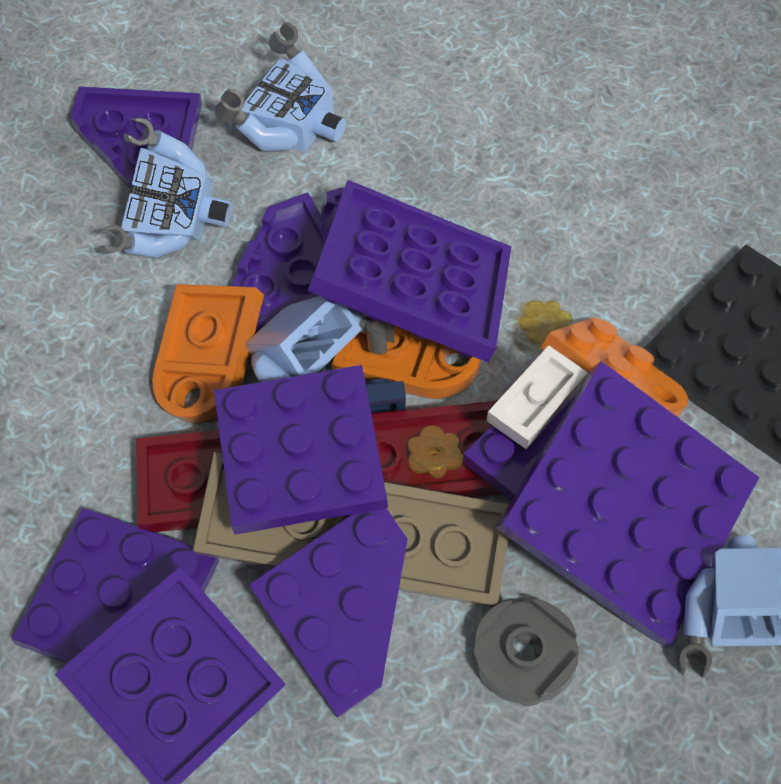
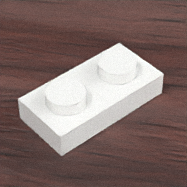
(537, 397)

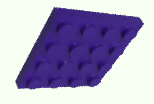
(414, 271)
(628, 503)

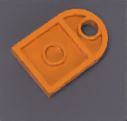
(598, 341)
(204, 346)
(410, 360)

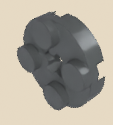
(526, 680)

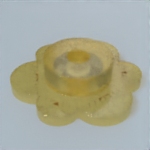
(538, 312)
(434, 442)

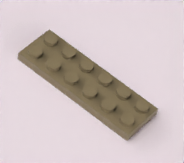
(448, 553)

